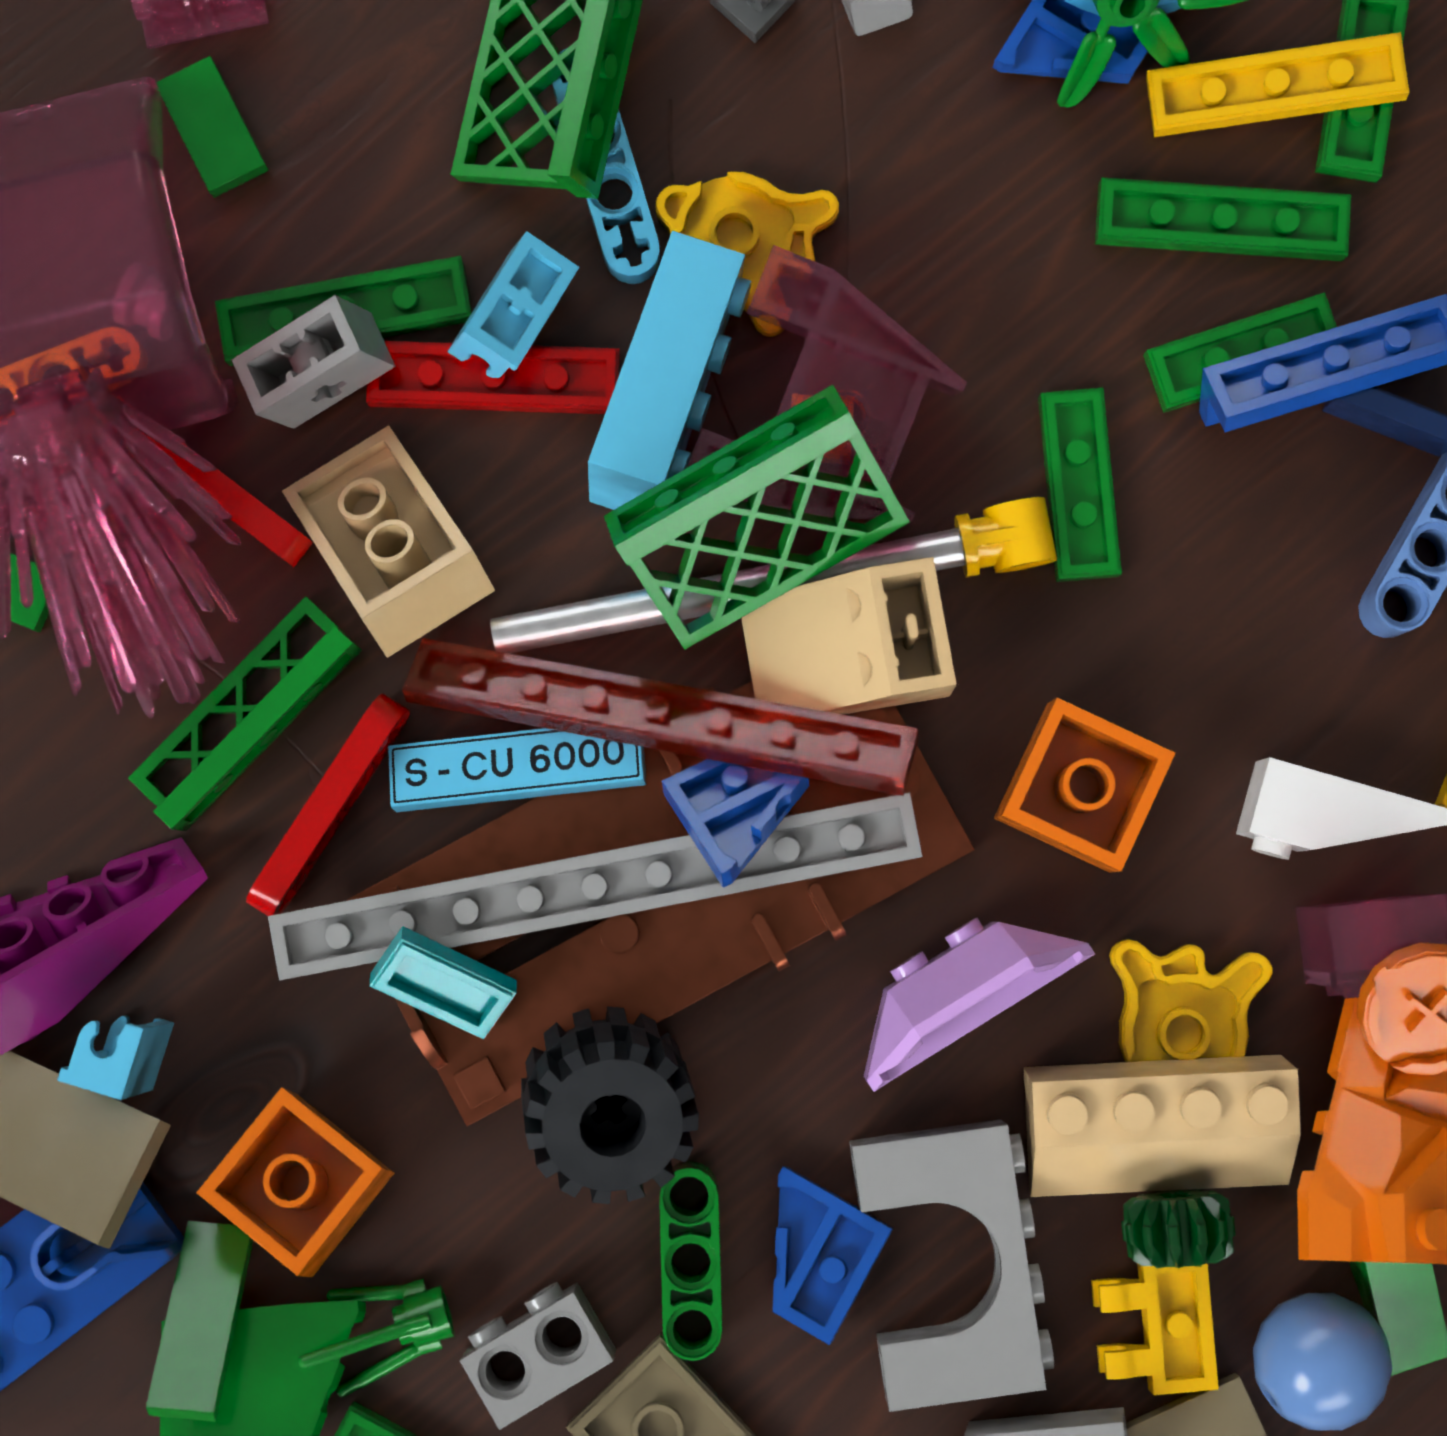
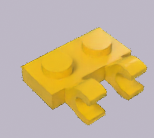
(1176, 1329)

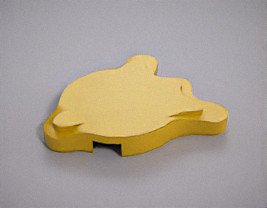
(748, 218)
(1179, 1007)

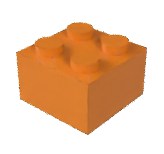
(1084, 785)
(295, 1183)

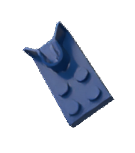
(62, 1282)

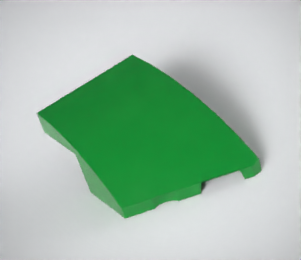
(264, 1384)

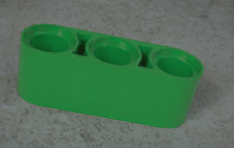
(685, 1291)

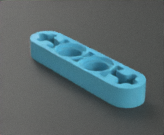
(622, 166)

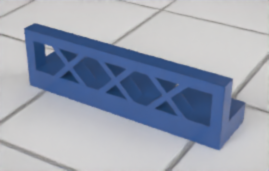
(1325, 365)

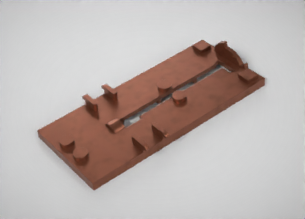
(656, 956)

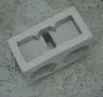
(547, 1366)

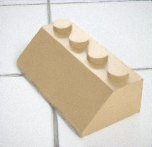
(1161, 1125)

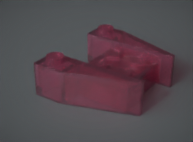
(859, 351)

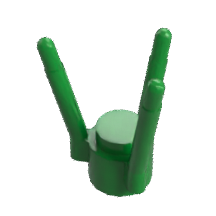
(420, 1319)

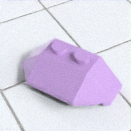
(960, 990)

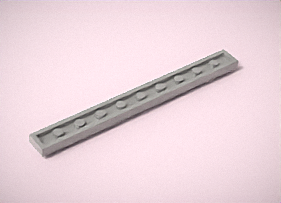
(589, 887)

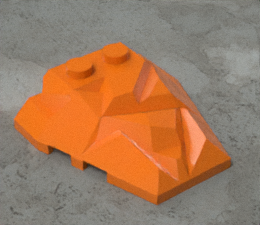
(1379, 1161)

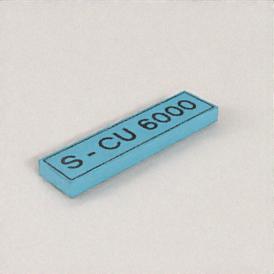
(508, 768)

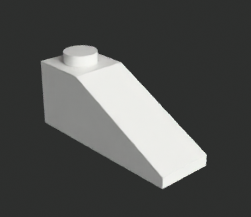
(1314, 810)

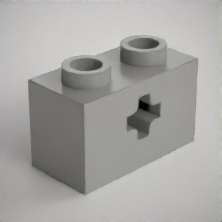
(313, 362)

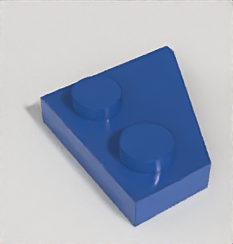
(1050, 37)
(731, 810)
(821, 1254)

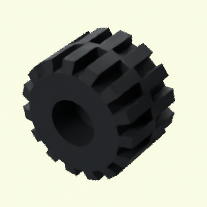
(599, 1138)

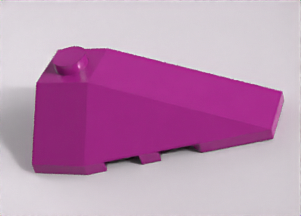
(79, 932)

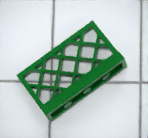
(584, 119)
(744, 472)

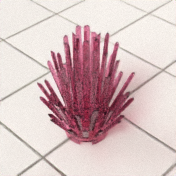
(83, 513)

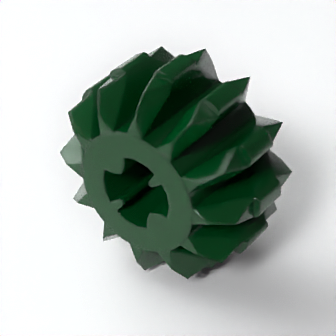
(1178, 1228)

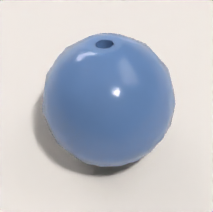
(1322, 1361)

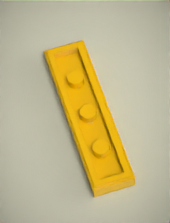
(1277, 84)

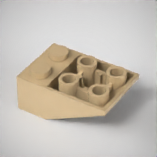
(853, 641)

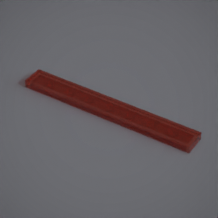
(663, 716)

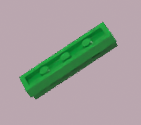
(253, 730)

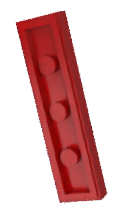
(546, 380)

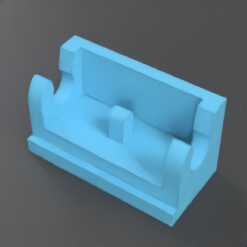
(515, 306)
(125, 1064)

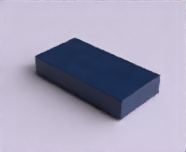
(1393, 418)

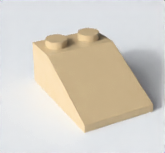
(388, 541)

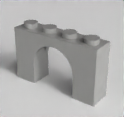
(998, 1342)

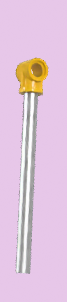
(1007, 537)

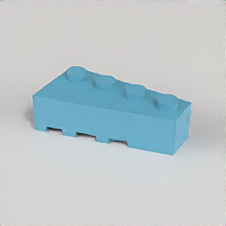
(667, 370)

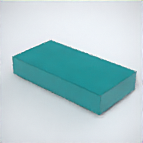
(443, 982)

